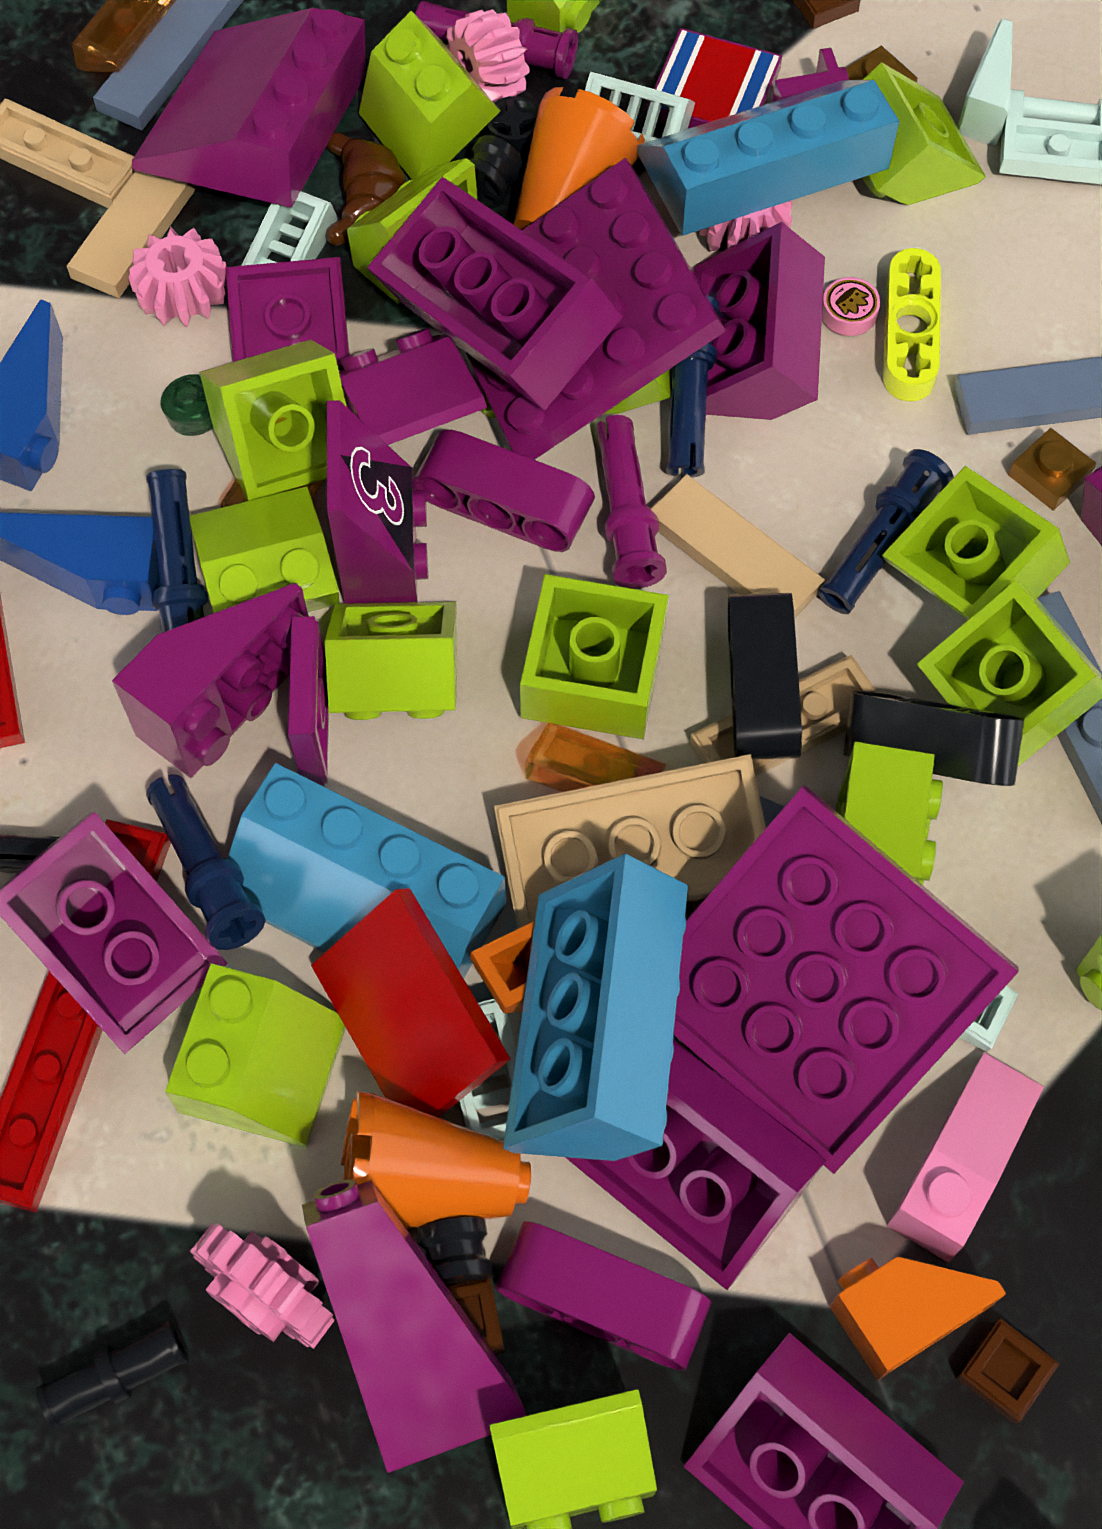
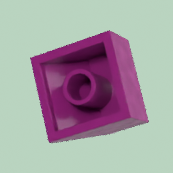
(410, 387)

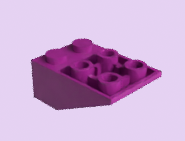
(209, 678)

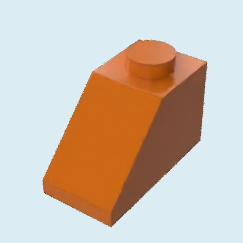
(906, 1308)

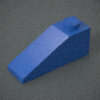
(31, 399)
(89, 557)

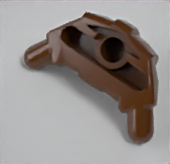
(369, 179)

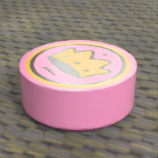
(850, 306)

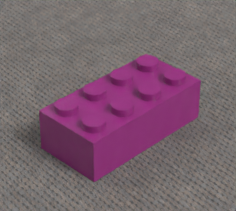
(496, 292)

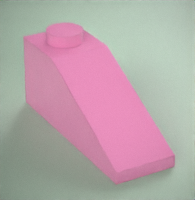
(966, 1158)

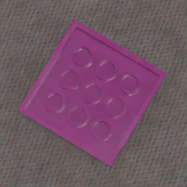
(630, 254)
(828, 978)

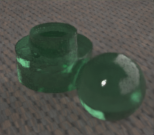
(186, 406)

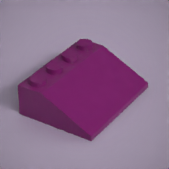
(259, 105)

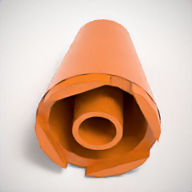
(570, 148)
(429, 1164)

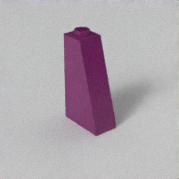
(409, 1342)

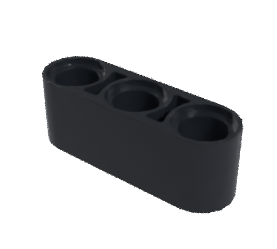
(764, 676)
(965, 740)

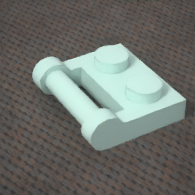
(1052, 139)

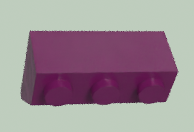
(772, 324)
(718, 1176)
(818, 1455)

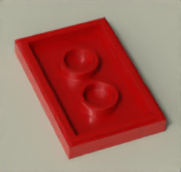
(409, 1008)

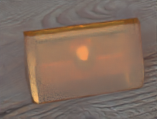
(117, 33)
(577, 761)

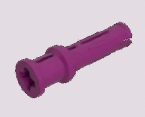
(544, 46)
(631, 523)

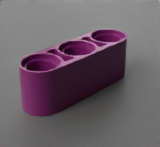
(504, 490)
(603, 1295)

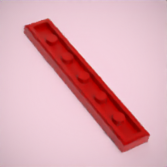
(55, 1064)

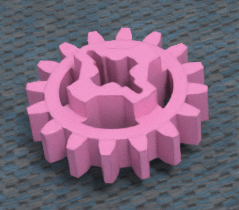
(262, 1285)

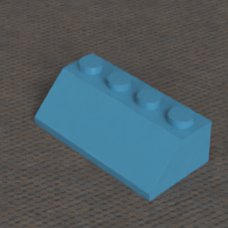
(772, 153)
(328, 862)
(599, 1015)

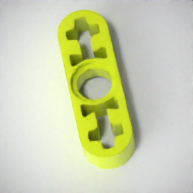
(900, 343)

